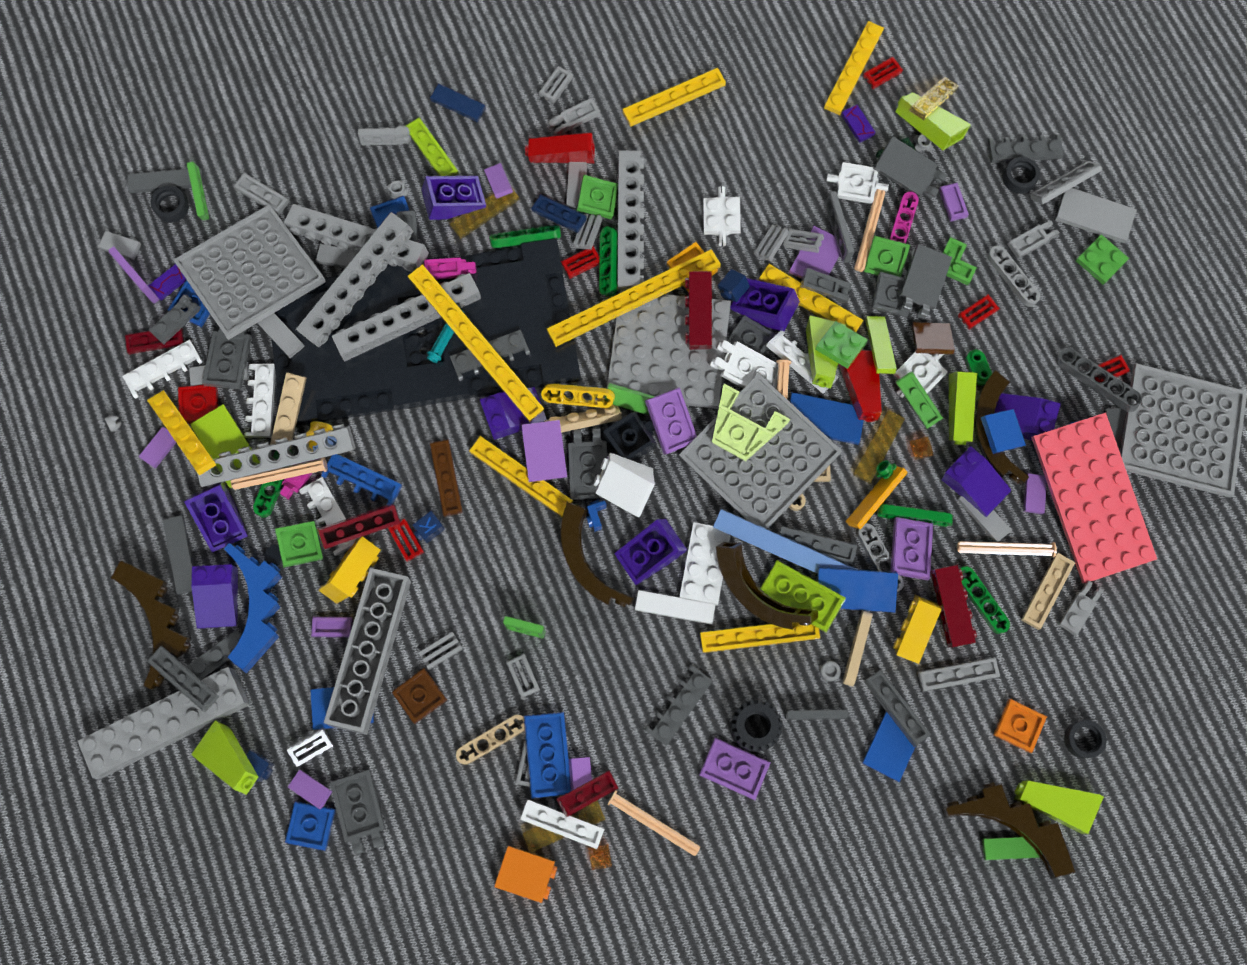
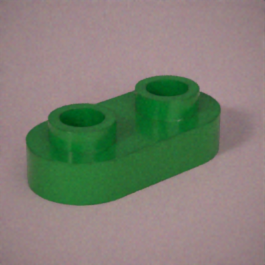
(979, 366)

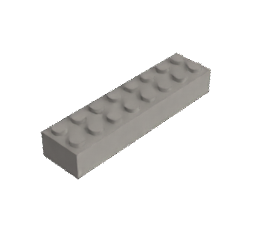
(367, 651)
(160, 725)

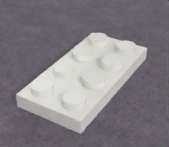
(702, 572)

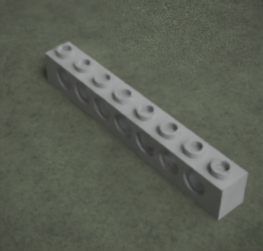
(630, 161)
(300, 216)
(345, 282)
(401, 325)
(249, 467)

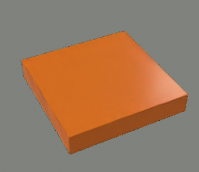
(1020, 726)

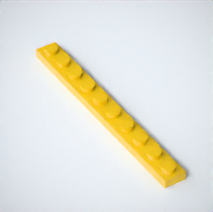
(630, 299)
(476, 343)

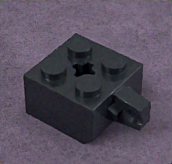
(634, 428)

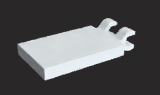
(743, 364)

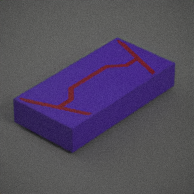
(858, 123)
(167, 282)

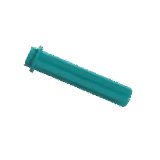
(440, 344)

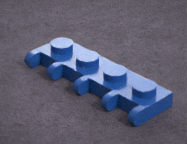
(362, 478)

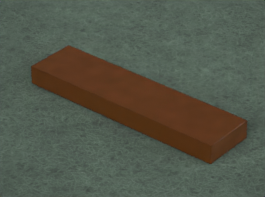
(446, 478)

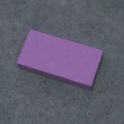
(498, 180)
(953, 202)
(158, 448)
(1035, 494)
(332, 627)
(579, 771)
(310, 789)

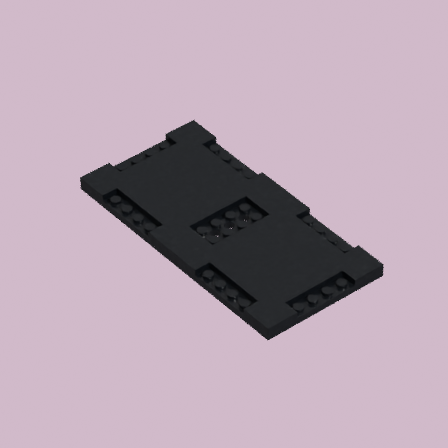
(517, 291)

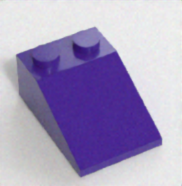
(452, 196)
(767, 304)
(1033, 413)
(504, 416)
(976, 481)
(216, 516)
(650, 551)
(215, 595)

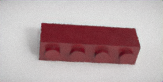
(700, 310)
(358, 526)
(954, 611)

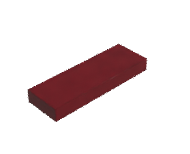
(147, 341)
(587, 793)

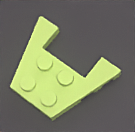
(740, 434)

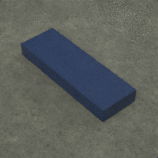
(458, 103)
(559, 213)

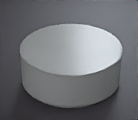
(830, 671)

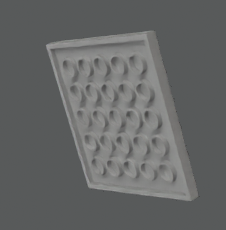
(249, 271)
(653, 355)
(1184, 430)
(777, 471)

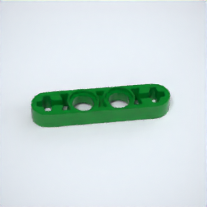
(524, 236)
(608, 282)
(270, 505)
(937, 518)
(986, 597)

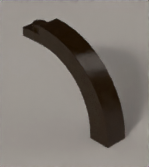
(985, 406)
(573, 551)
(751, 596)

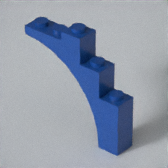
(262, 606)

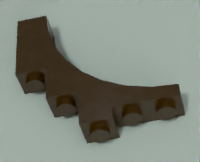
(161, 616)
(1045, 840)

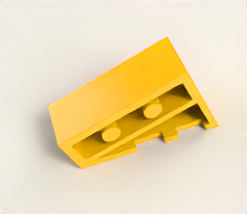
(351, 570)
(917, 629)

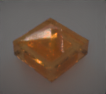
(921, 448)
(600, 857)

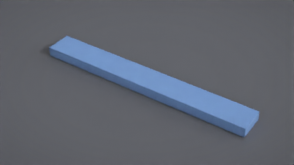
(775, 543)

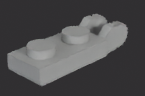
(575, 116)
(384, 136)
(1032, 239)
(1080, 609)

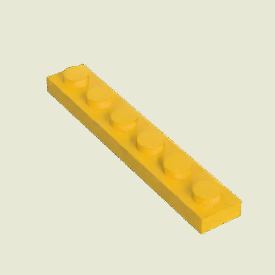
(853, 68)
(673, 97)
(811, 300)
(181, 433)
(518, 475)
(755, 636)

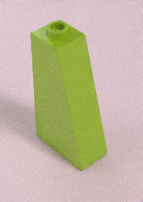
(939, 127)
(822, 367)
(961, 406)
(226, 758)
(1065, 805)

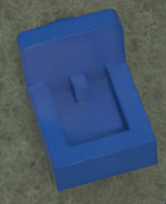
(593, 518)

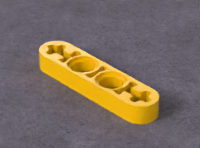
(577, 392)

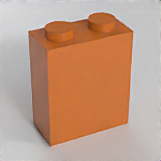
(526, 874)

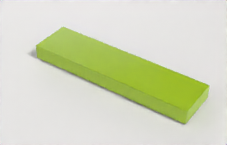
(431, 149)
(880, 345)

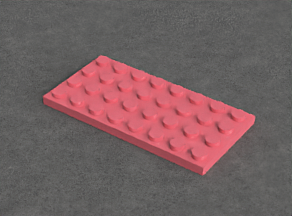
(1094, 498)

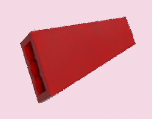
(561, 149)
(863, 386)

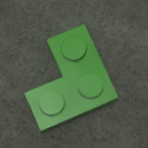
(958, 269)

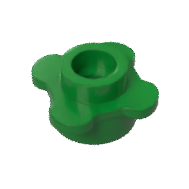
(885, 469)

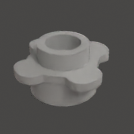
(919, 146)
(397, 185)

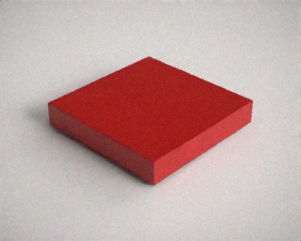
(196, 401)

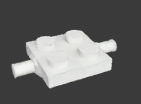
(857, 183)
(722, 216)
(925, 368)

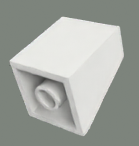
(625, 483)

